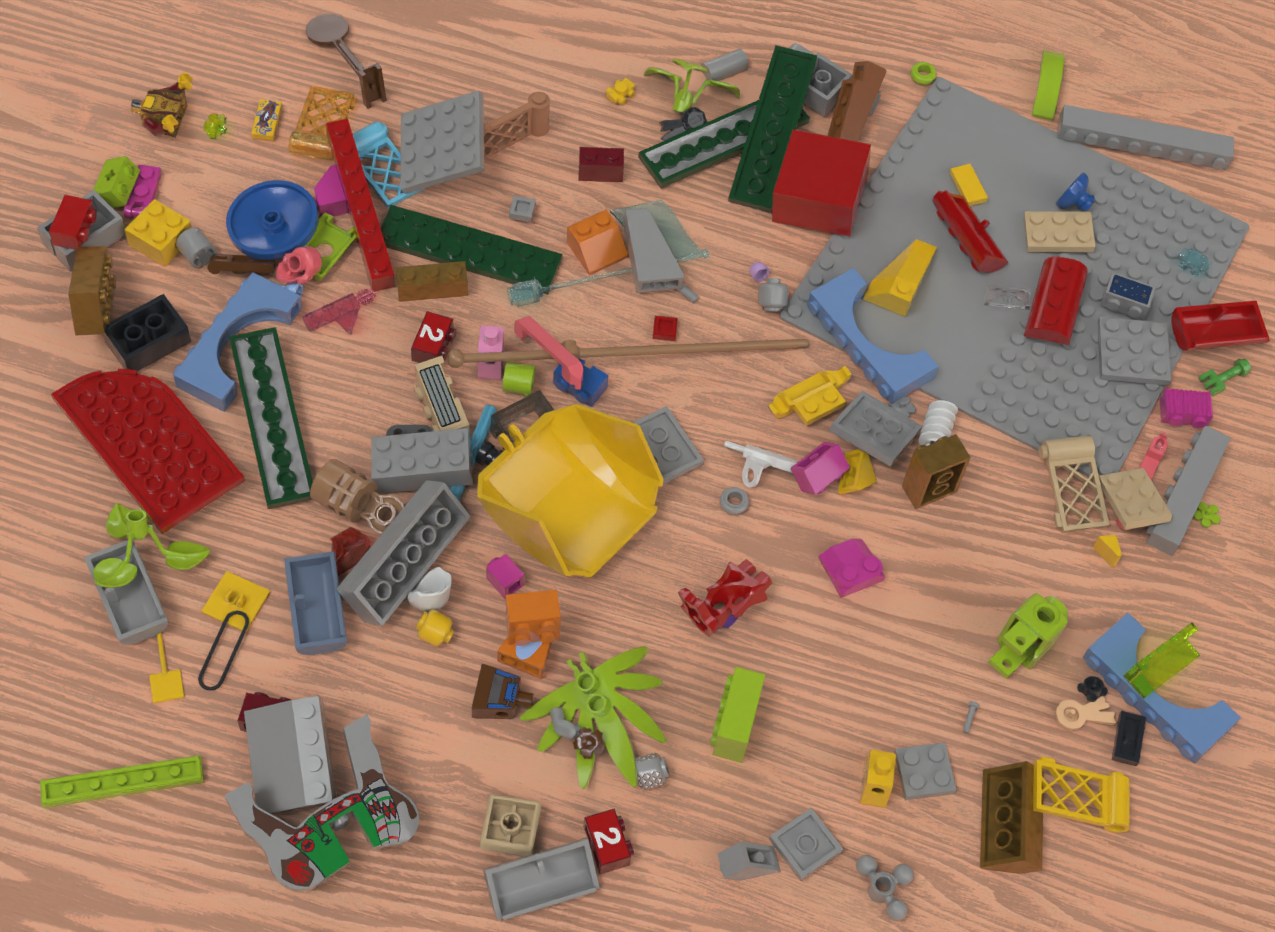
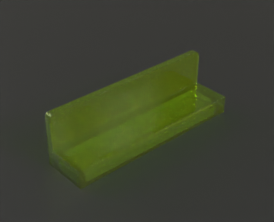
(1163, 662)

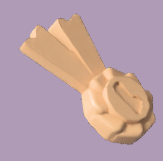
(1073, 715)

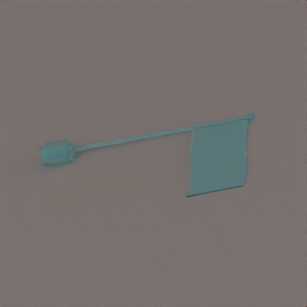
(675, 236)

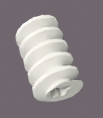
(938, 421)

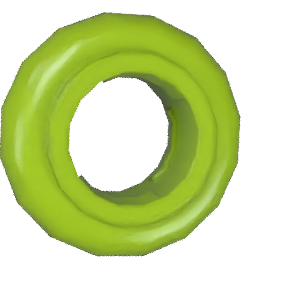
(923, 67)

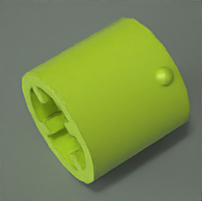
(519, 378)

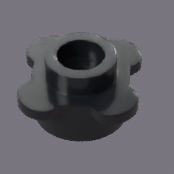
(1092, 688)

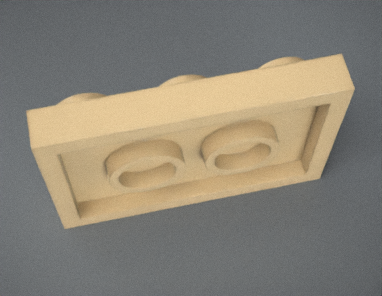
(1058, 231)
(1134, 498)

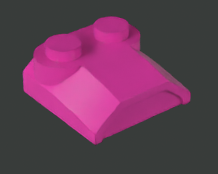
(851, 566)

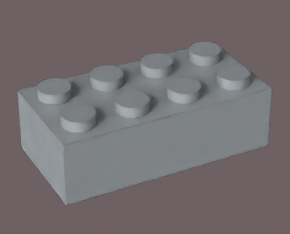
(411, 459)

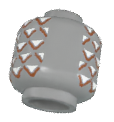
(651, 771)

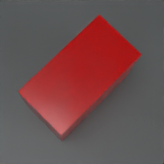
(821, 183)

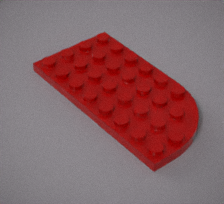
(149, 443)

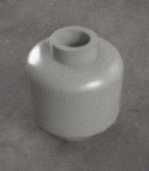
(773, 295)

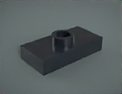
(1128, 738)

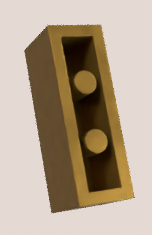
(432, 281)

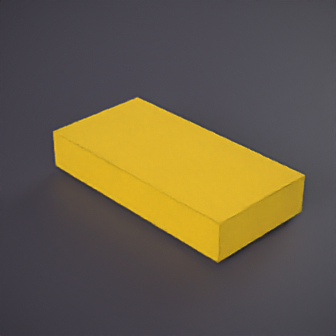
(968, 184)

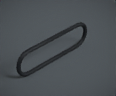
(214, 646)

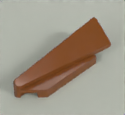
(856, 100)

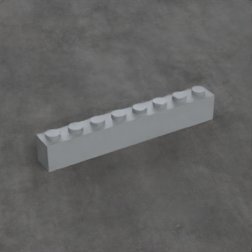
(1145, 137)

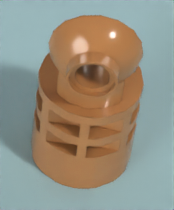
(353, 495)

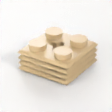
(498, 814)

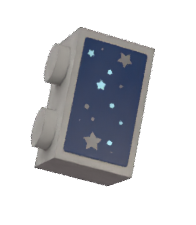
(1127, 296)

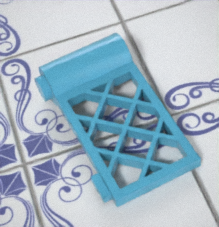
(370, 140)

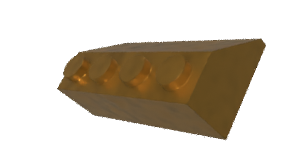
(1008, 824)

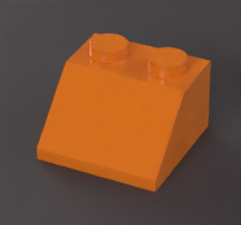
(597, 242)

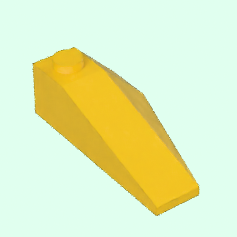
(899, 281)

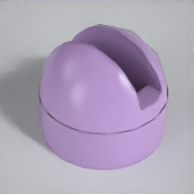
(759, 271)

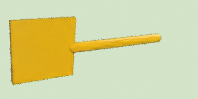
(168, 684)

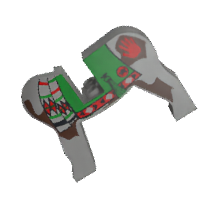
(311, 852)

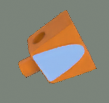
(526, 658)

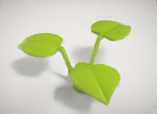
(684, 98)
(134, 524)

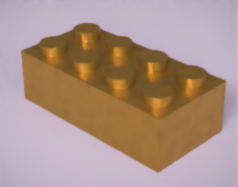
(91, 290)

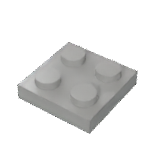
(925, 771)
(806, 844)

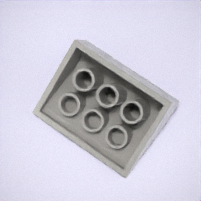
(290, 755)

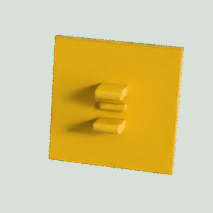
(235, 594)

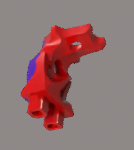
(734, 589)

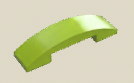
(1048, 85)

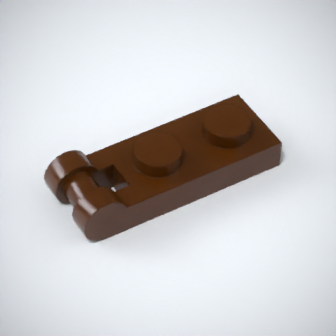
(240, 264)

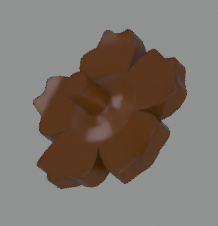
(589, 742)

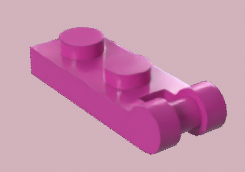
(143, 190)

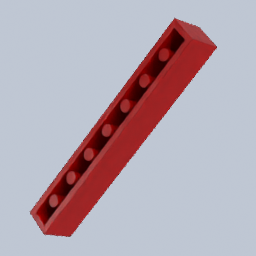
(360, 205)

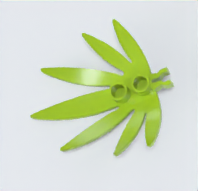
(596, 697)

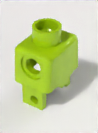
(1034, 620)

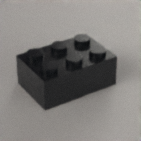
(146, 334)

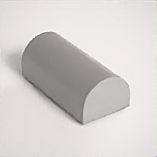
(726, 65)

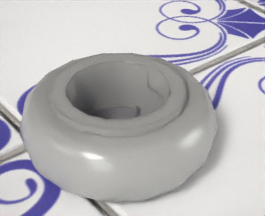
(734, 509)

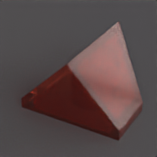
(349, 548)

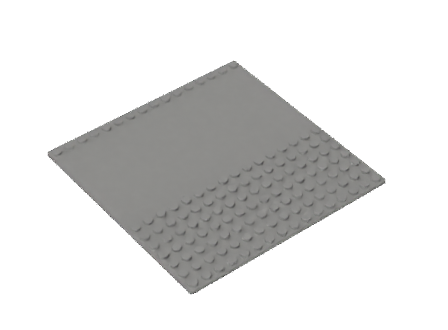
(984, 360)

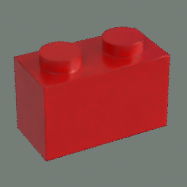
(72, 222)

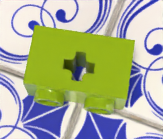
(117, 181)

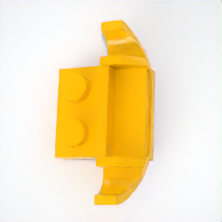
(812, 397)

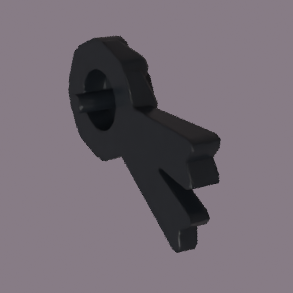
(689, 119)

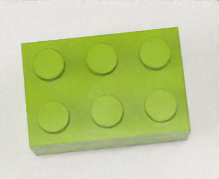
(736, 714)

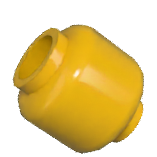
(434, 628)

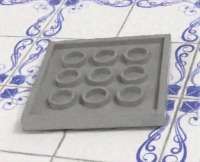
(442, 142)

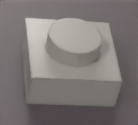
(522, 209)

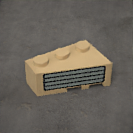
(438, 397)

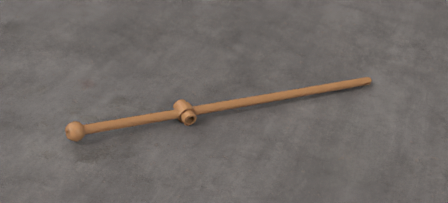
(457, 358)

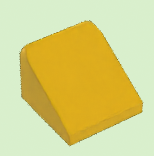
(1108, 549)

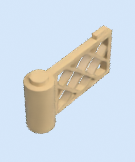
(1067, 453)

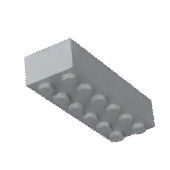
(403, 553)

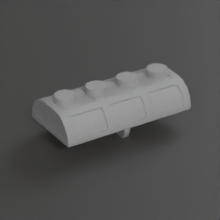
(132, 607)
(541, 879)

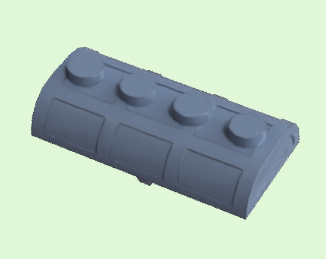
(315, 603)

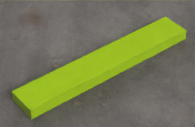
(121, 781)

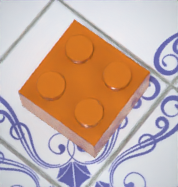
(533, 617)

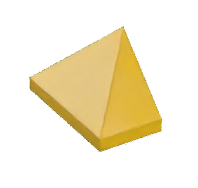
(859, 474)

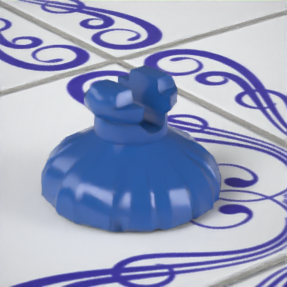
(1077, 194)

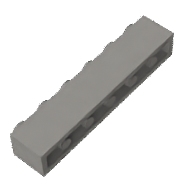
(1189, 488)

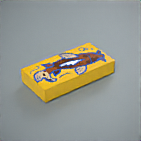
(266, 120)

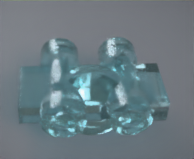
(1194, 259)

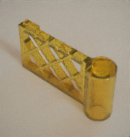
(315, 142)

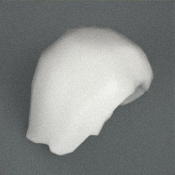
(431, 590)

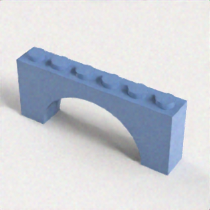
(253, 303)
(891, 373)
(1188, 729)

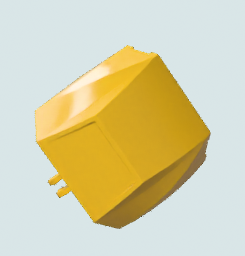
(572, 487)

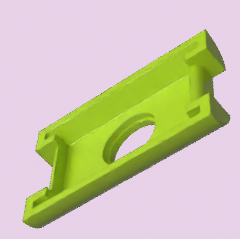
(335, 237)

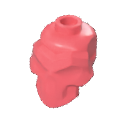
(299, 265)

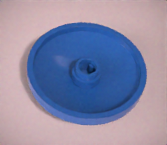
(272, 219)

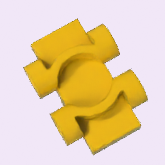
(620, 90)

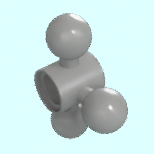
(902, 875)

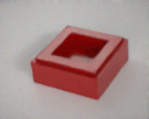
(664, 328)

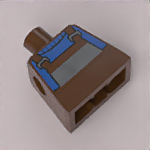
(498, 694)

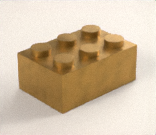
(935, 471)

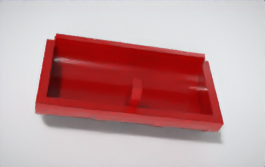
(969, 231)
(1056, 300)
(1218, 325)

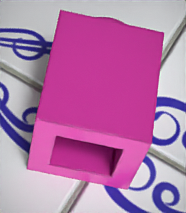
(504, 575)

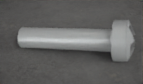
(973, 706)

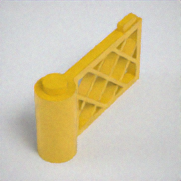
(1112, 794)

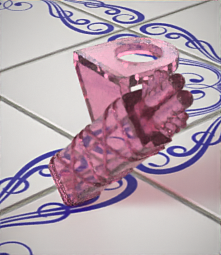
(342, 311)

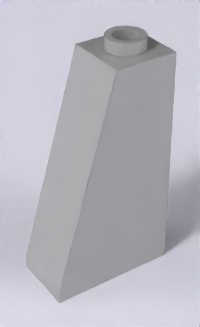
(650, 256)

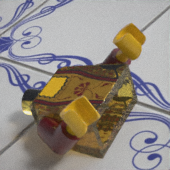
(164, 108)

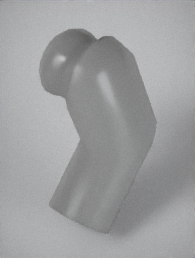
(561, 726)

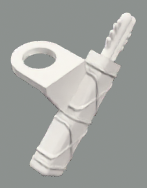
(759, 459)

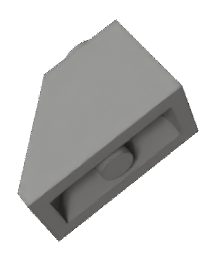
(747, 861)

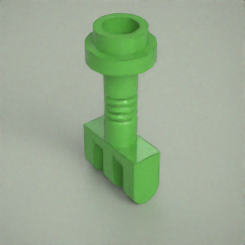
(1241, 367)

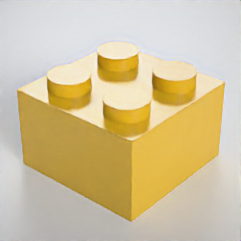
(156, 232)

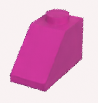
(329, 194)

